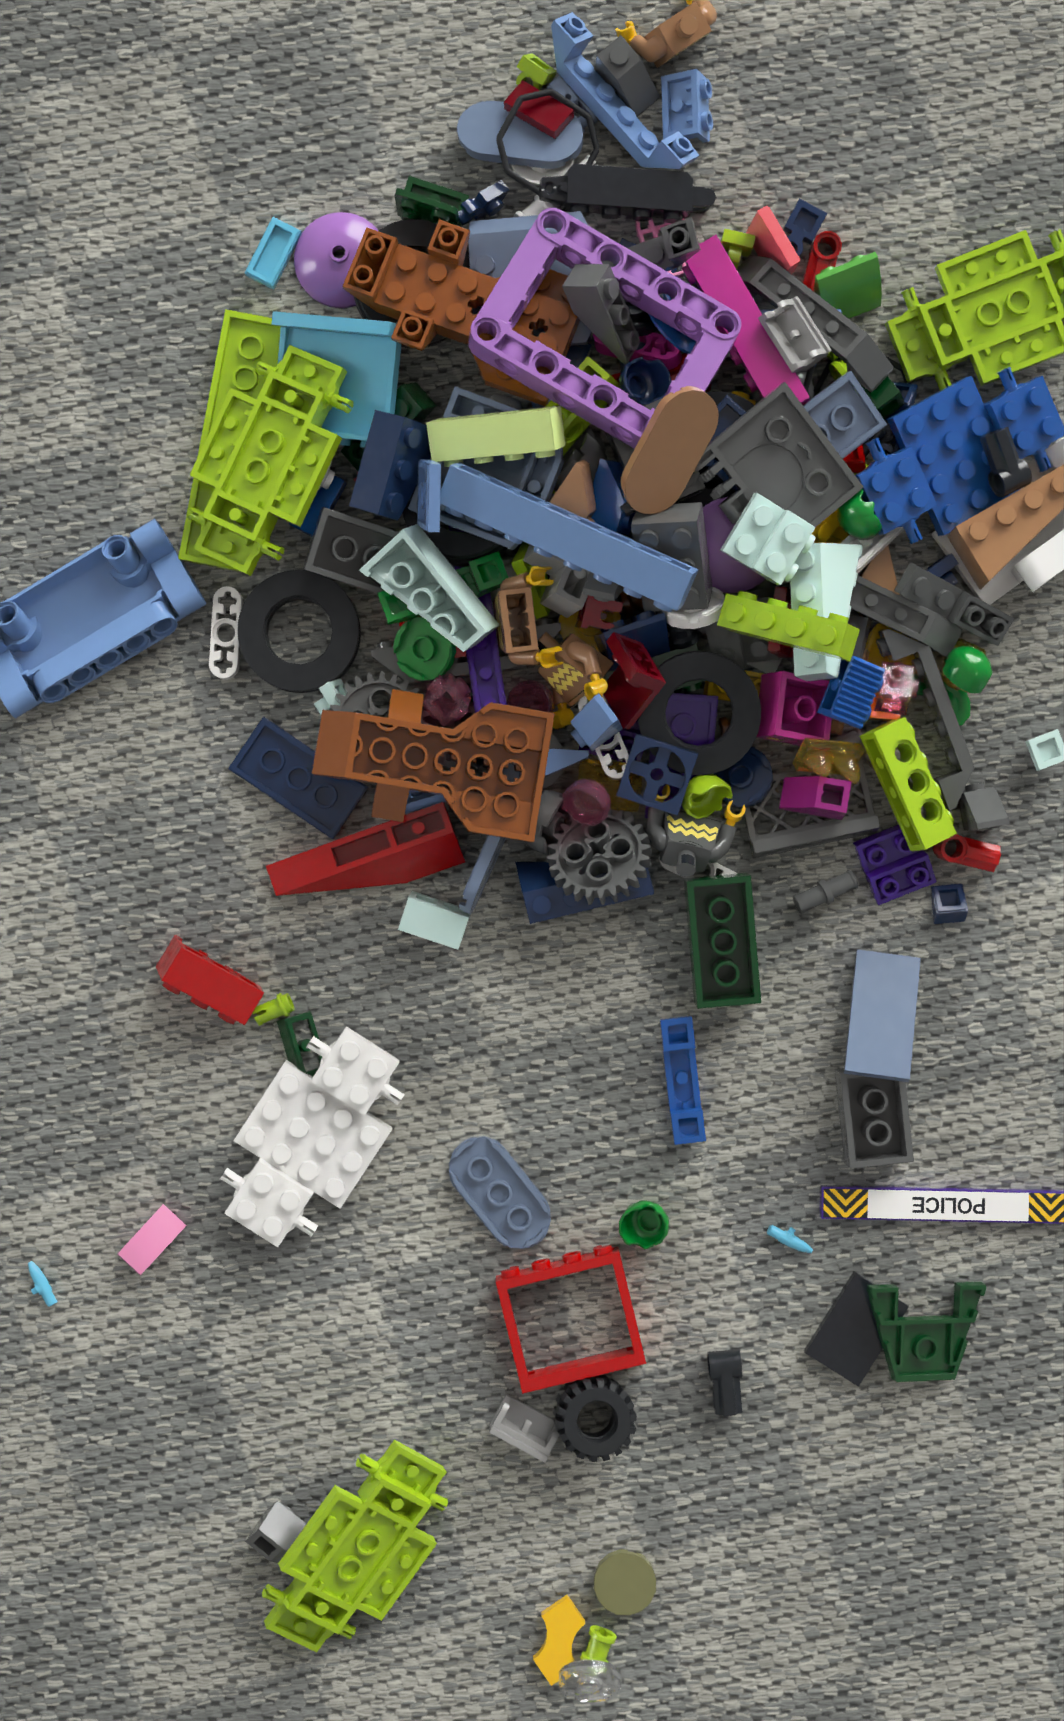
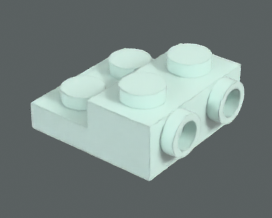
(769, 539)

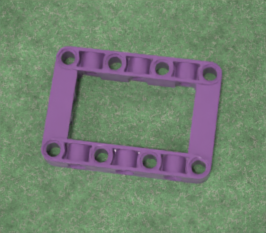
(639, 284)

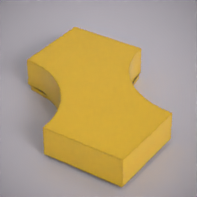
(562, 1624)

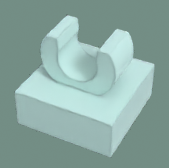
(329, 691)
(1046, 749)

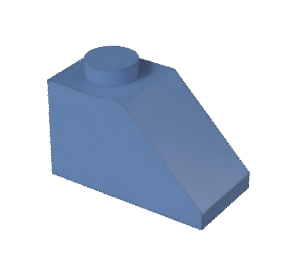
(595, 724)

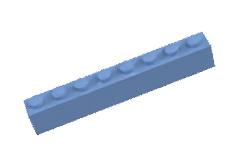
(567, 537)

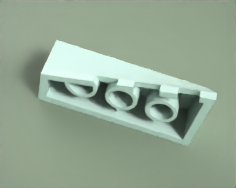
(825, 584)
(430, 587)

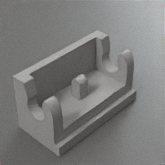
(795, 335)
(524, 1428)

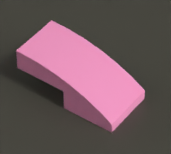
(151, 1239)

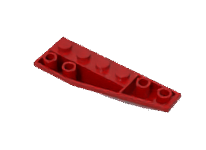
(374, 856)

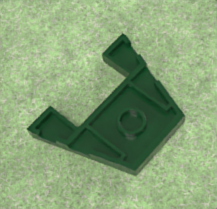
(924, 1345)

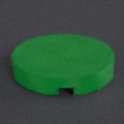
(422, 650)

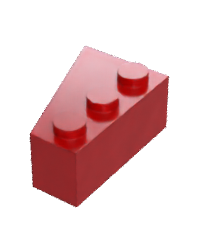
(208, 982)

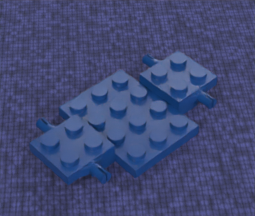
(942, 457)

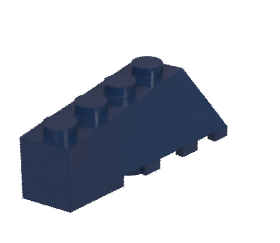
(547, 901)

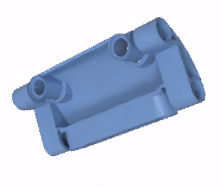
(92, 617)

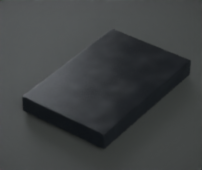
(848, 1334)

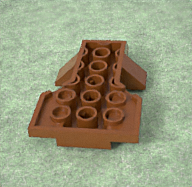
(437, 296)
(404, 756)

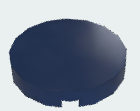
(748, 779)

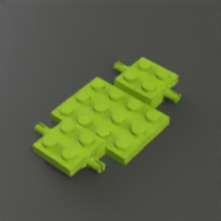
(996, 310)
(267, 458)
(357, 1549)

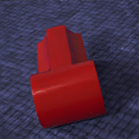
(818, 261)
(970, 853)

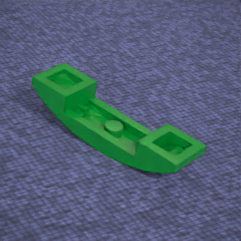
(481, 576)

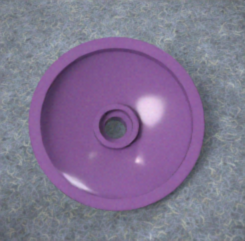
(314, 257)
(725, 571)

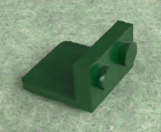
(428, 202)

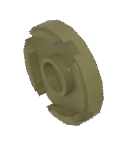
(624, 1582)

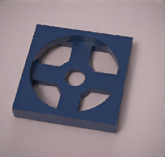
(636, 767)

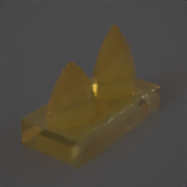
(829, 757)

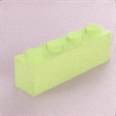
(496, 435)

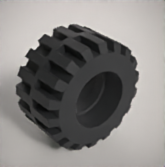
(612, 1436)

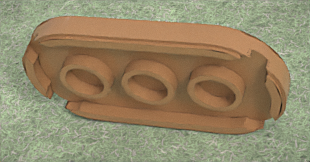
(669, 450)

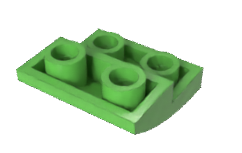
(851, 286)

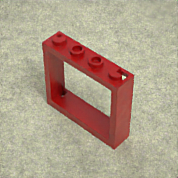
(583, 1367)

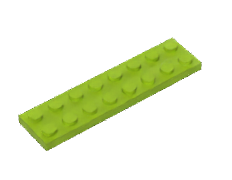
(242, 344)

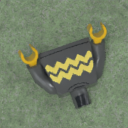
(690, 841)

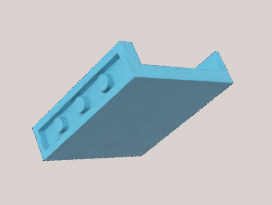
(363, 351)

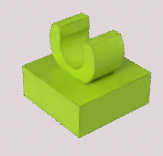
(535, 69)
(737, 244)

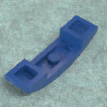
(682, 1080)

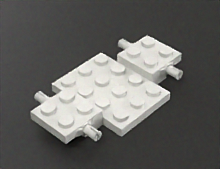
(312, 1136)

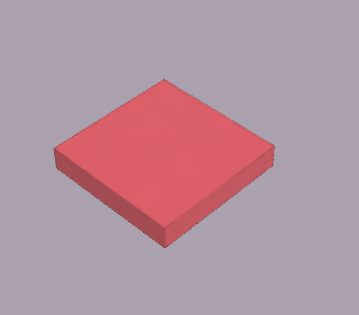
(772, 240)

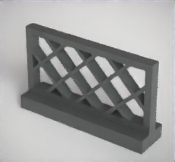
(813, 834)

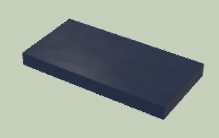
(283, 771)

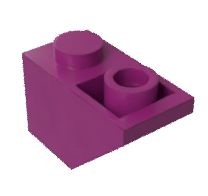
(816, 796)

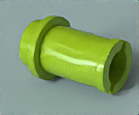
(274, 1008)

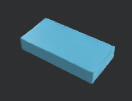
(273, 253)

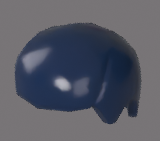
(645, 380)

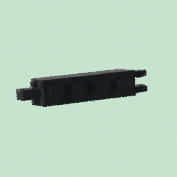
(626, 192)

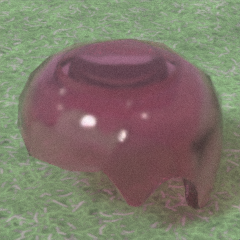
(531, 695)
(587, 802)

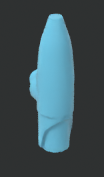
(789, 1239)
(41, 1284)

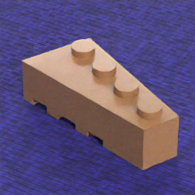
(1004, 529)

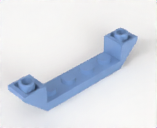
(569, 42)

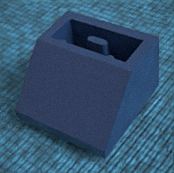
(644, 628)

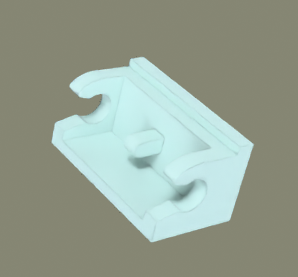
(434, 920)

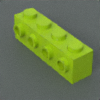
(789, 627)

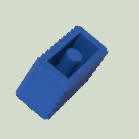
(852, 693)

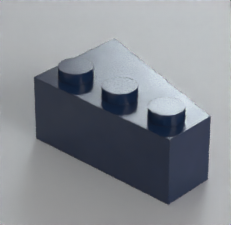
(390, 465)

